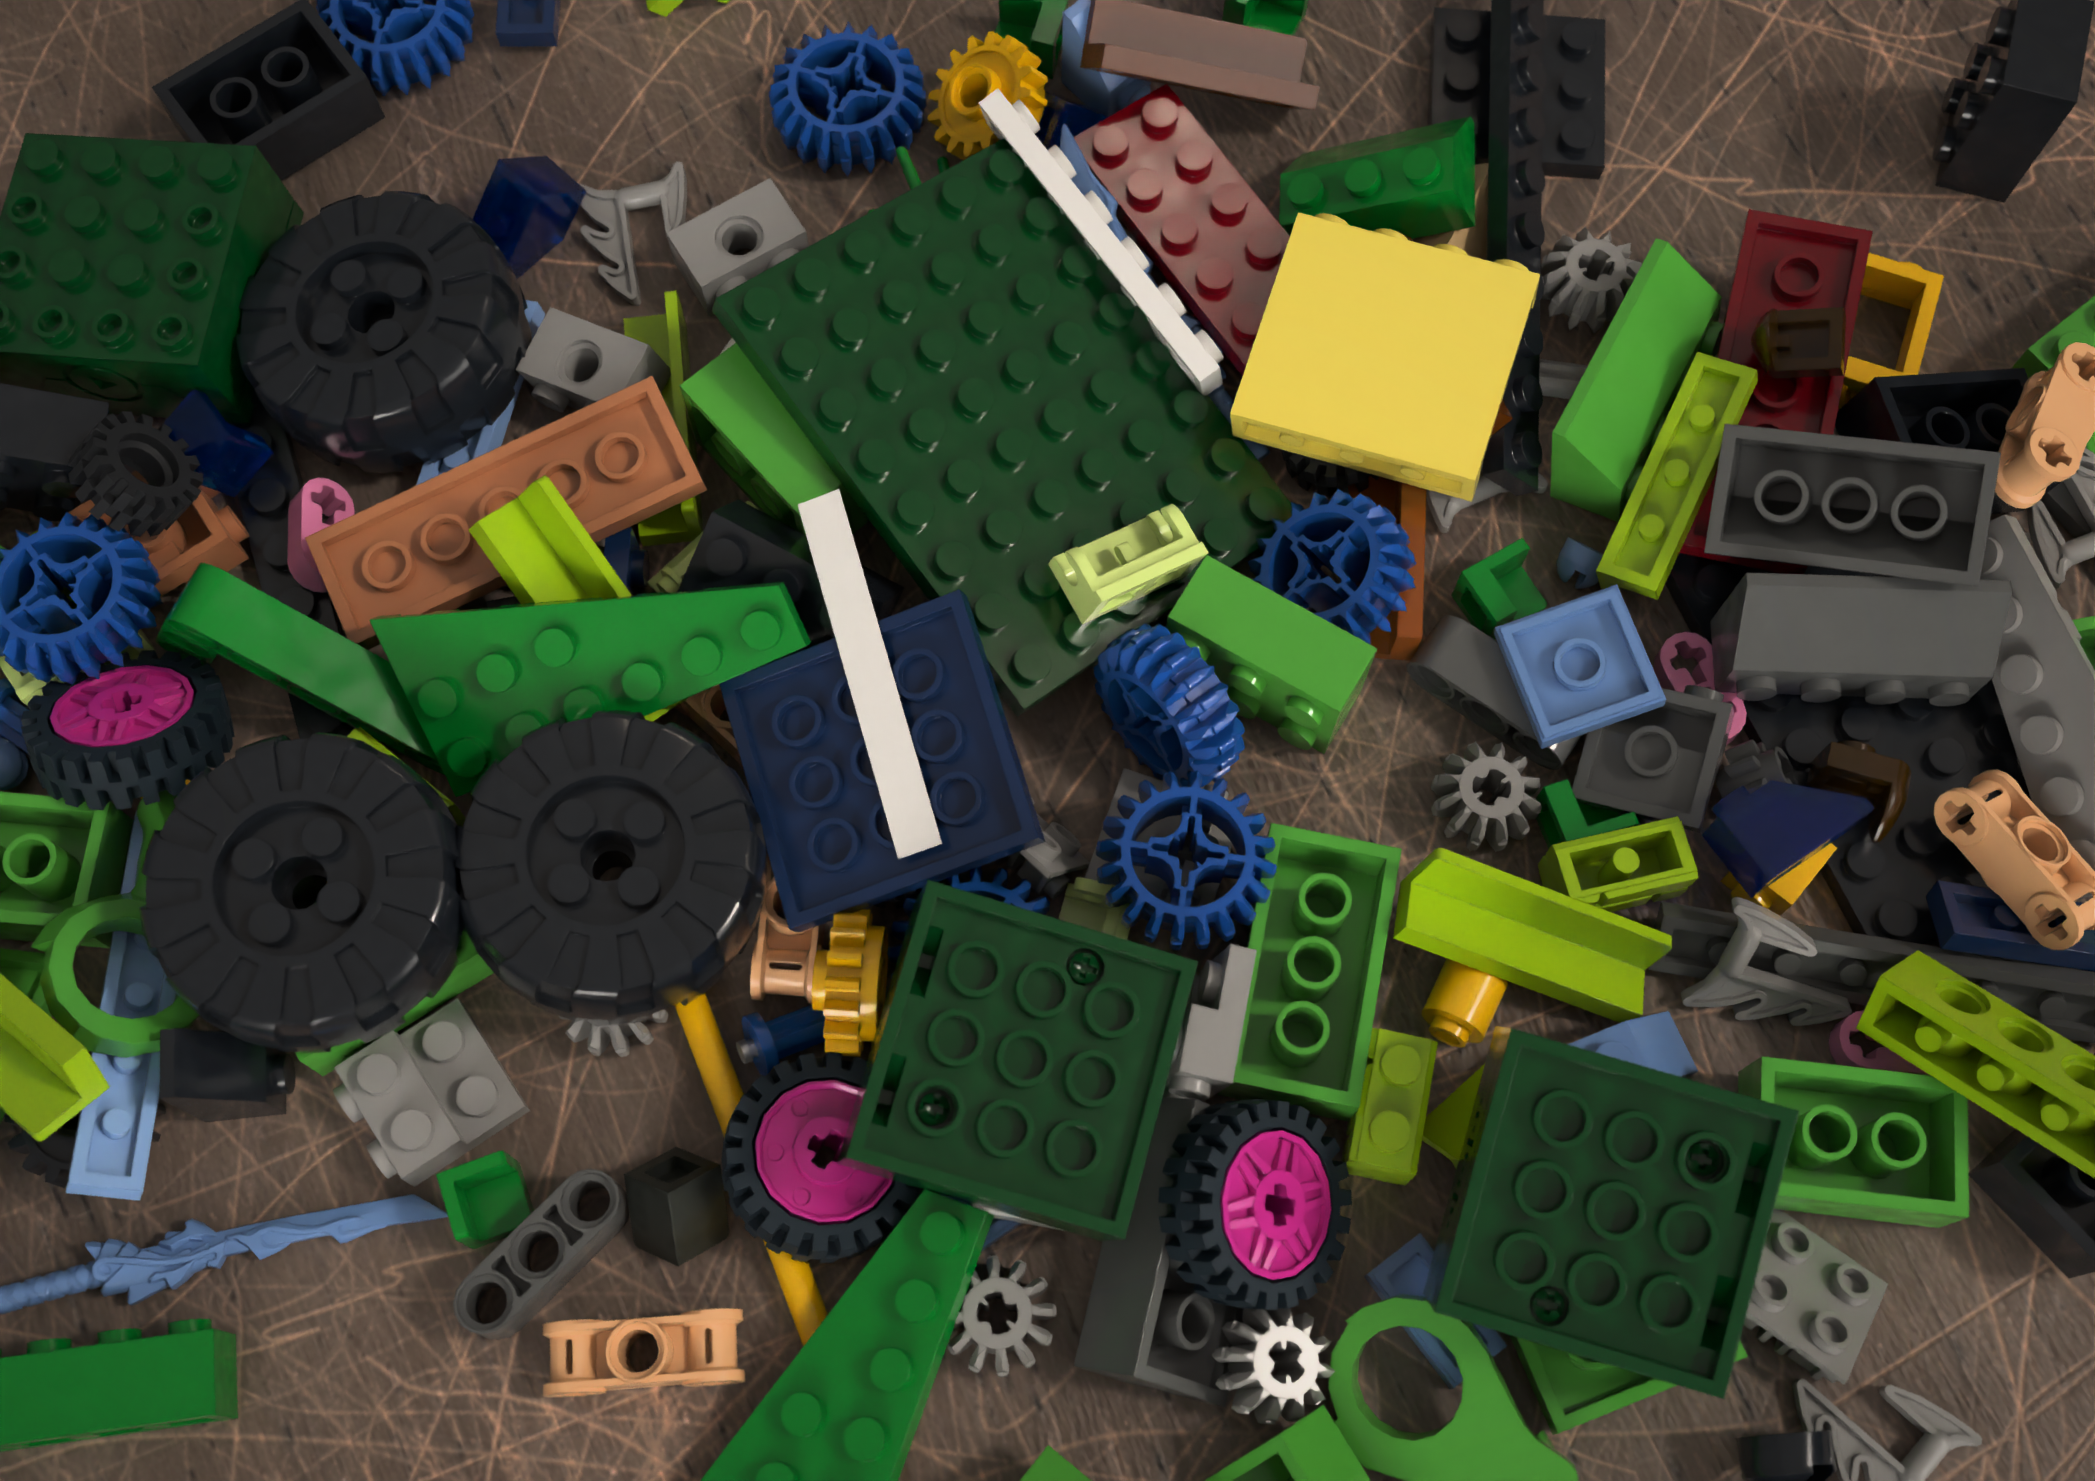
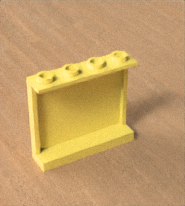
(1384, 354)

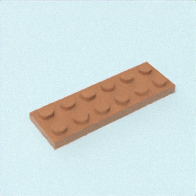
(415, 549)

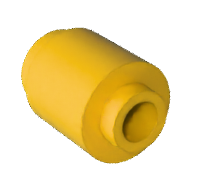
(1462, 1004)

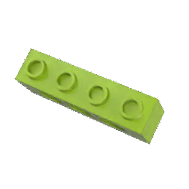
(1988, 1054)

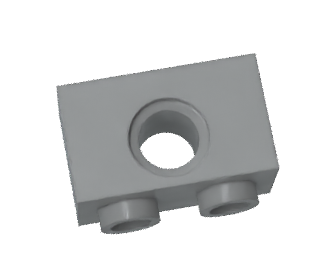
(751, 220)
(572, 349)

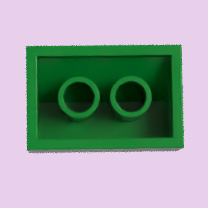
(1397, 181)

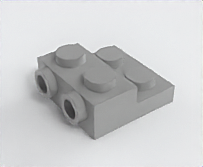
(1212, 1026)
(428, 1094)

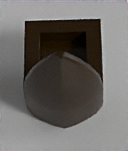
(1801, 342)
(1859, 771)

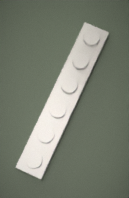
(1193, 353)

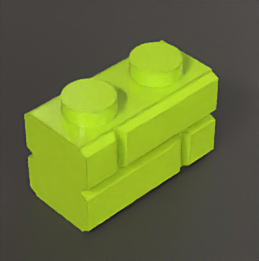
(1622, 866)
(1392, 1108)

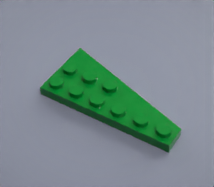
(511, 668)
(869, 1367)

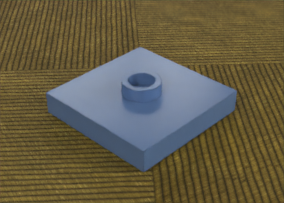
(1579, 666)

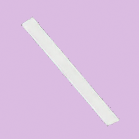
(869, 675)

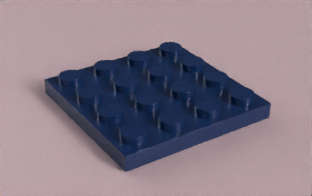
(818, 783)

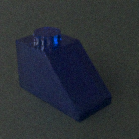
(528, 208)
(1778, 829)

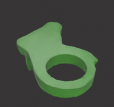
(81, 922)
(1478, 1444)

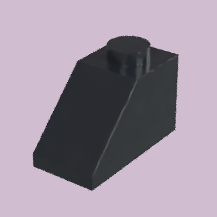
(222, 1075)

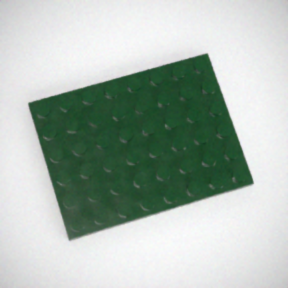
(997, 408)

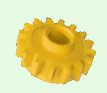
(975, 75)
(851, 982)

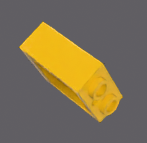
(1907, 287)

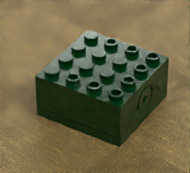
(134, 268)
(1019, 1063)
(1610, 1210)

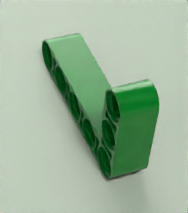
(296, 654)

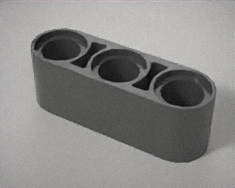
(1472, 677)
(509, 1262)

